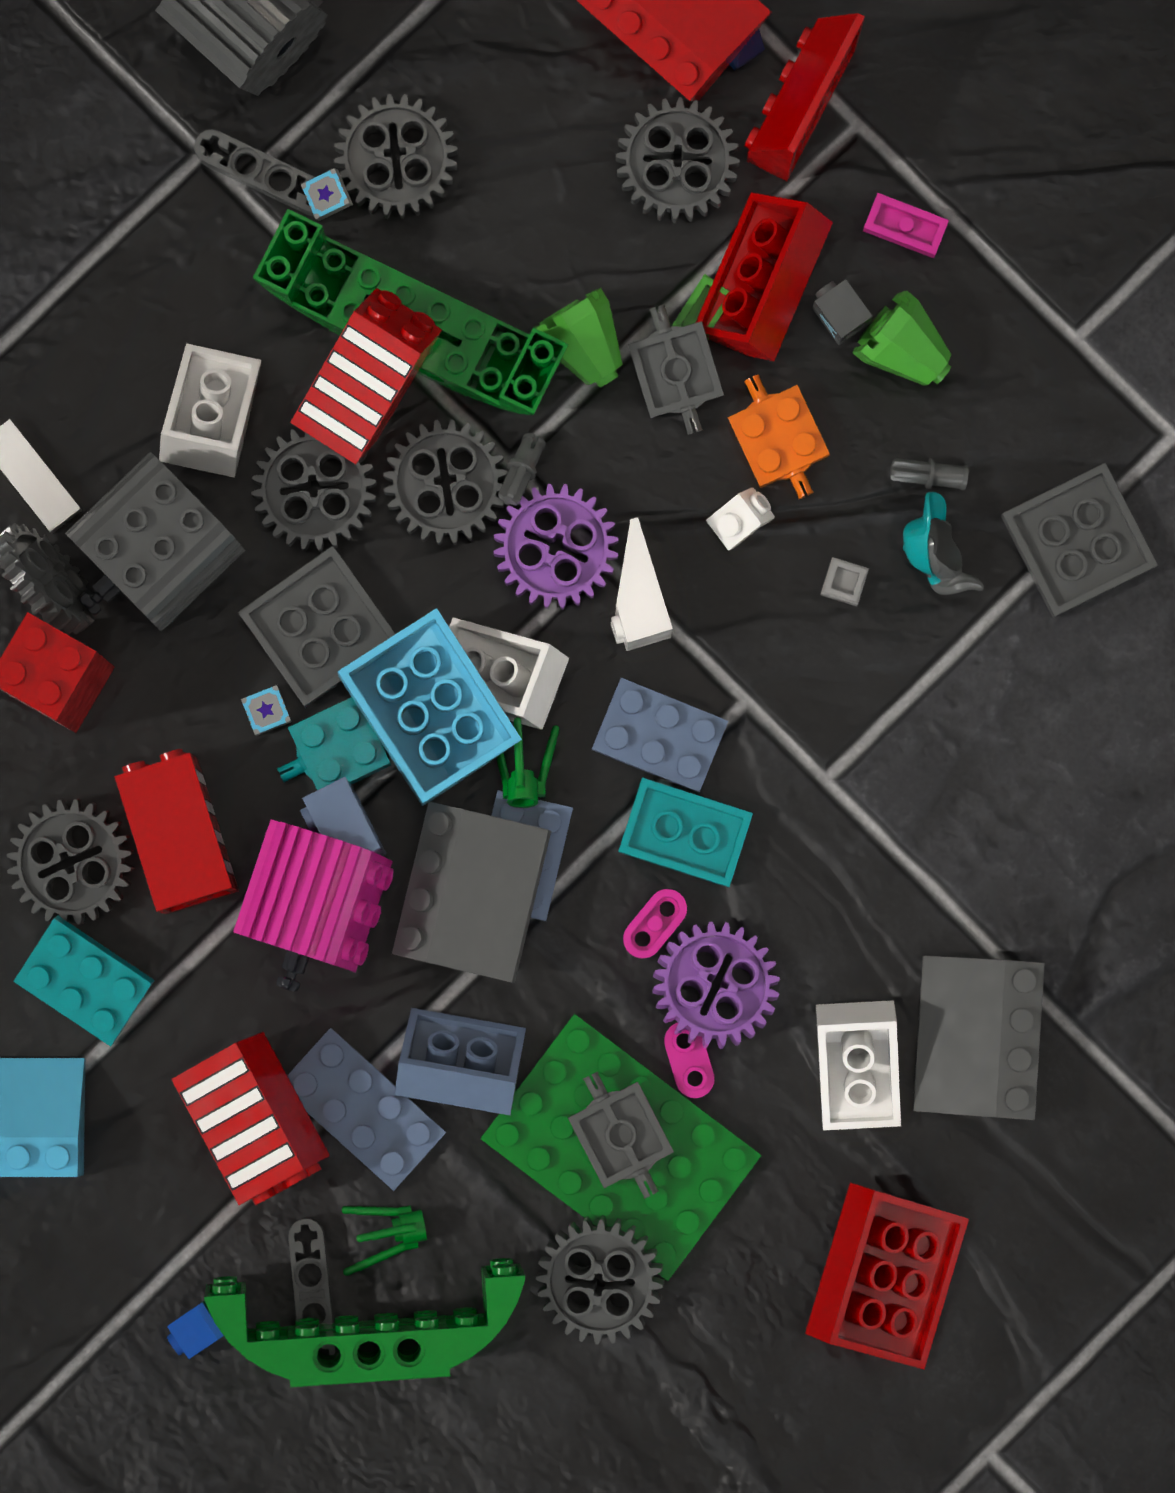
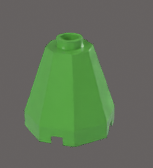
(591, 337)
(905, 343)

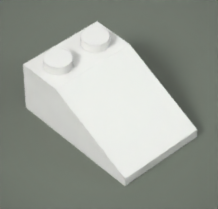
(209, 410)
(640, 607)
(515, 668)
(858, 1065)

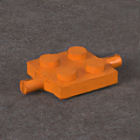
(779, 436)

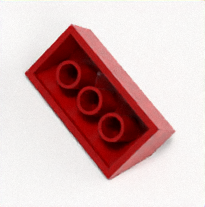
(765, 274)

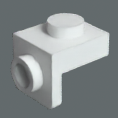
(740, 517)

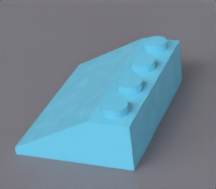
(429, 706)
(42, 1117)

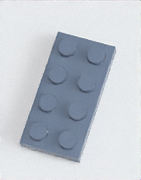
(362, 1109)

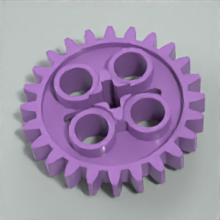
(570, 515)
(747, 999)

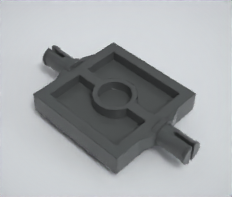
(676, 369)
(620, 1135)

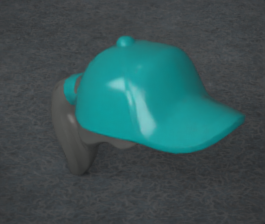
(934, 552)

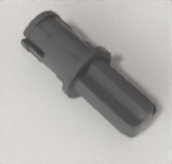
(521, 470)
(929, 473)

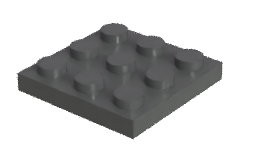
(1079, 540)
(316, 624)

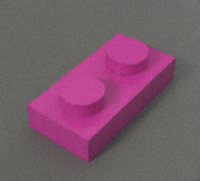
(905, 225)

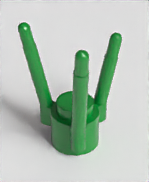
(522, 787)
(407, 1228)

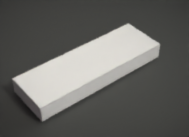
(34, 479)

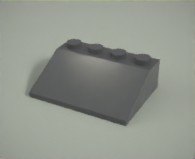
(471, 892)
(978, 1037)

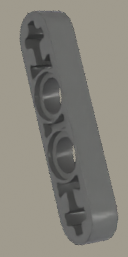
(260, 178)
(311, 1294)

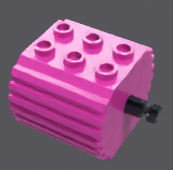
(313, 899)

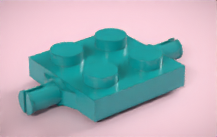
(335, 746)

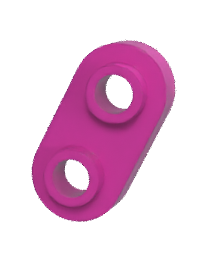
(654, 923)
(688, 1060)

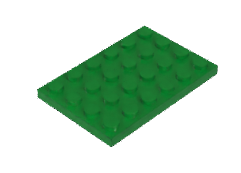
(691, 1180)

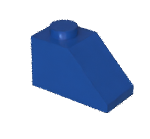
(193, 1331)

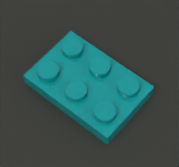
(685, 832)
(84, 980)

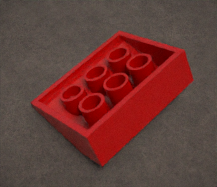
(683, 38)
(804, 94)
(886, 1276)

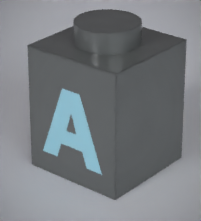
(841, 311)

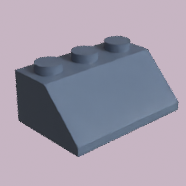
(340, 815)
(460, 1061)

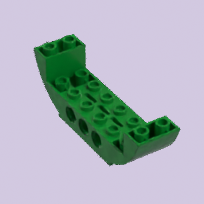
(471, 355)
(440, 1339)

